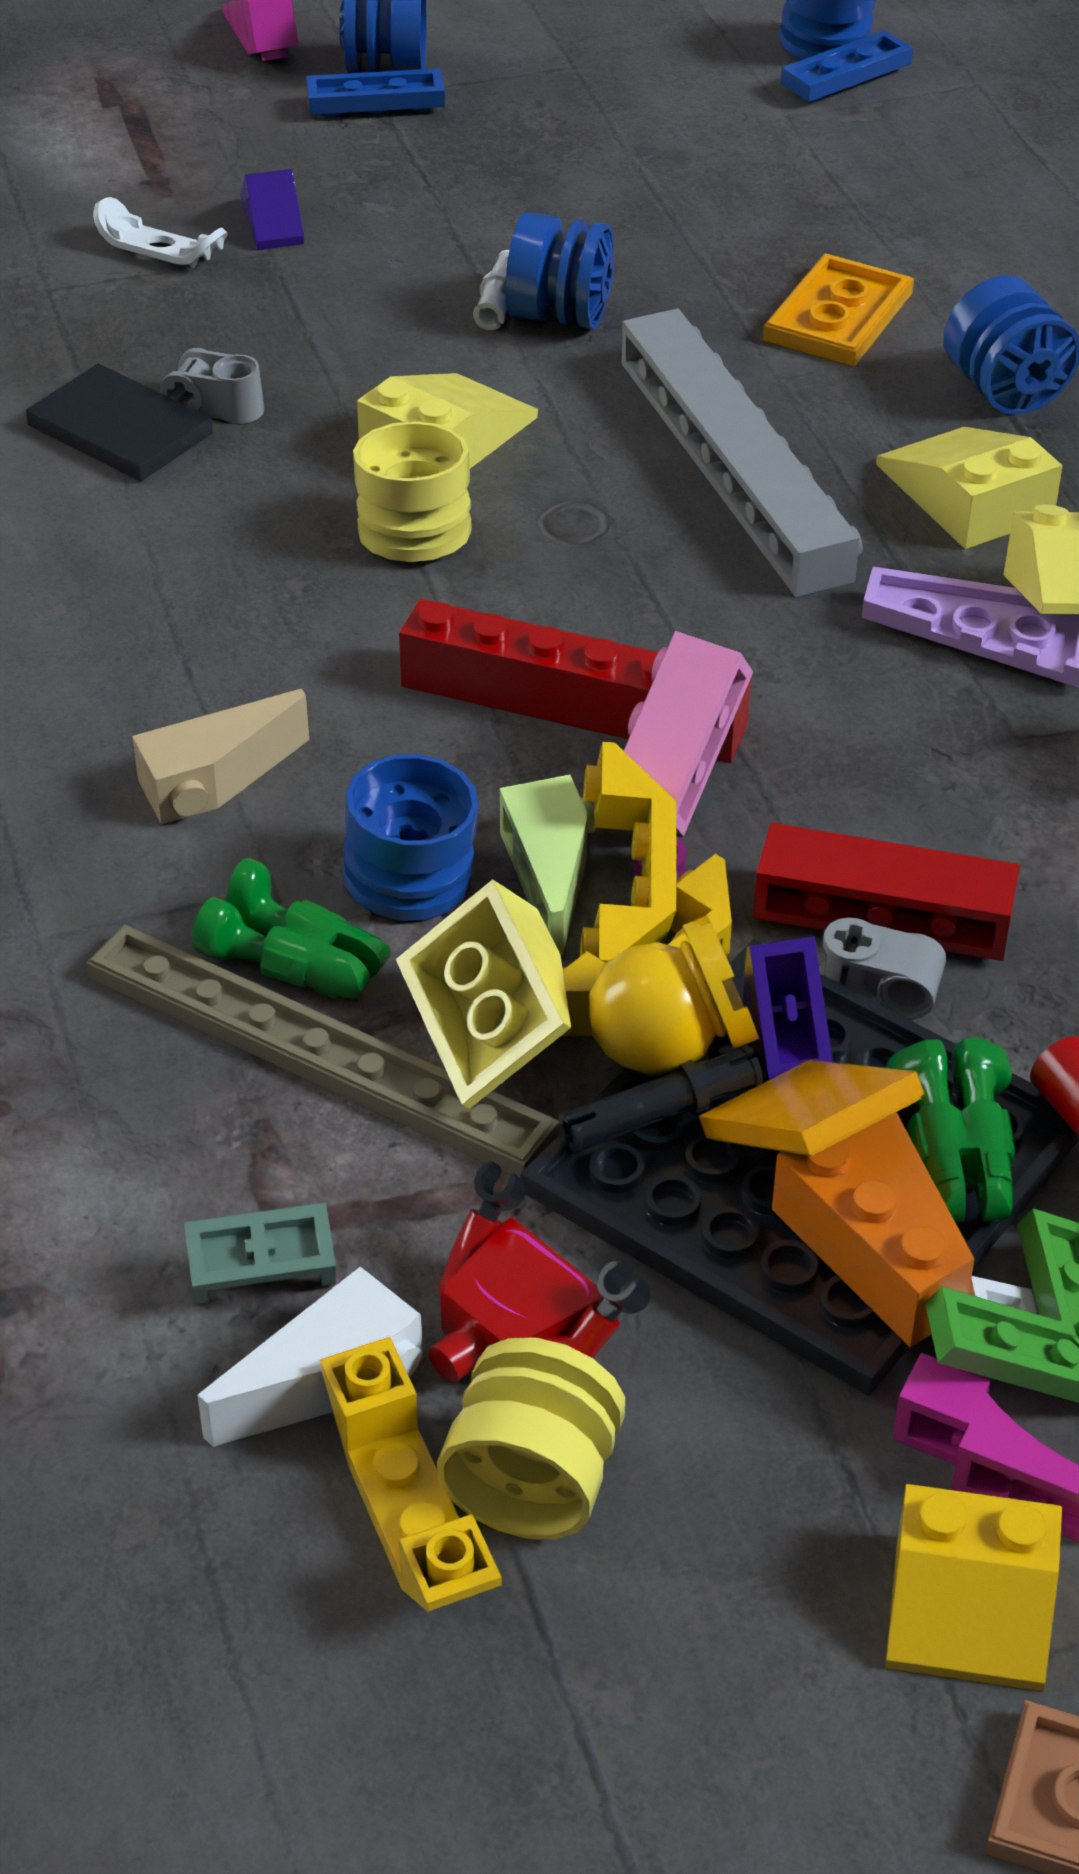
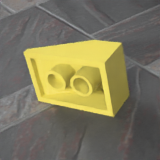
(451, 400)
(974, 480)
(488, 989)

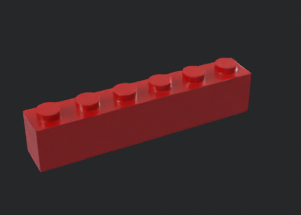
(533, 670)

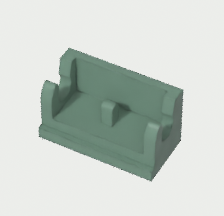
(260, 1248)

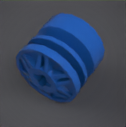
(822, 25)
(383, 28)
(553, 269)
(1011, 344)
(409, 836)

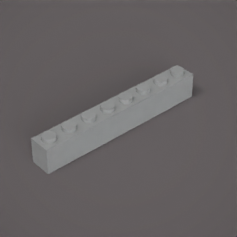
(741, 453)

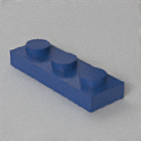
(846, 66)
(375, 92)

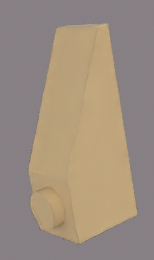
(217, 755)

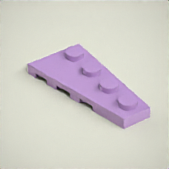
(976, 619)

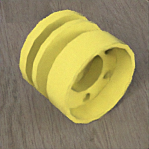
(412, 491)
(532, 1438)

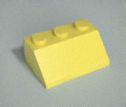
(1045, 558)

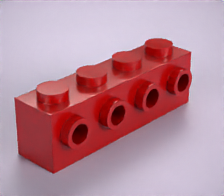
(829, 876)

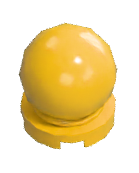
(668, 1003)

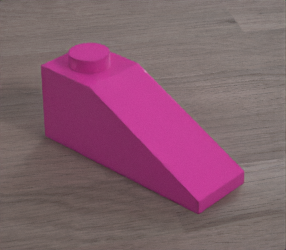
(263, 26)

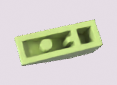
(547, 842)

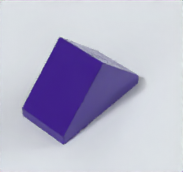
(272, 209)
(786, 1004)

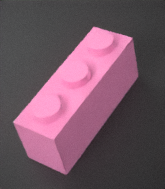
(687, 717)

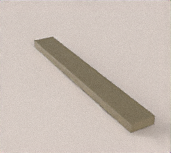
(320, 1049)

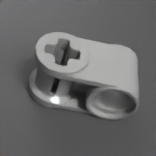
(219, 384)
(887, 966)

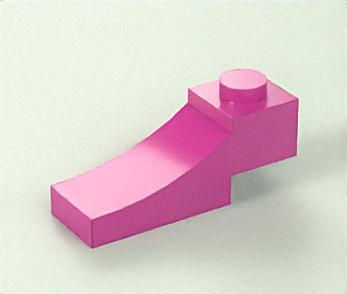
(958, 1421)

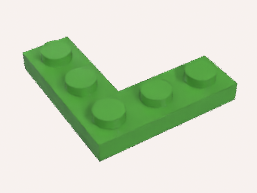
(1011, 1342)

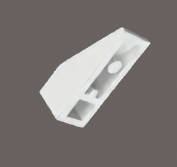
(284, 1377)

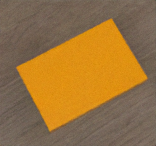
(838, 309)
(812, 1106)

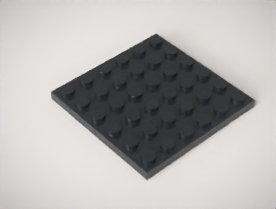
(706, 1204)

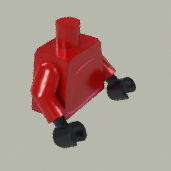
(515, 1286)

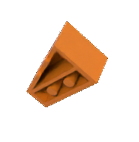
(876, 1223)

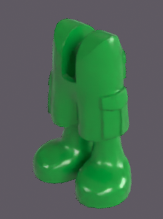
(300, 943)
(968, 1145)

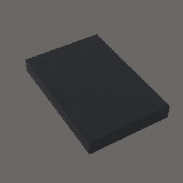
(119, 421)

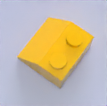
(974, 1587)

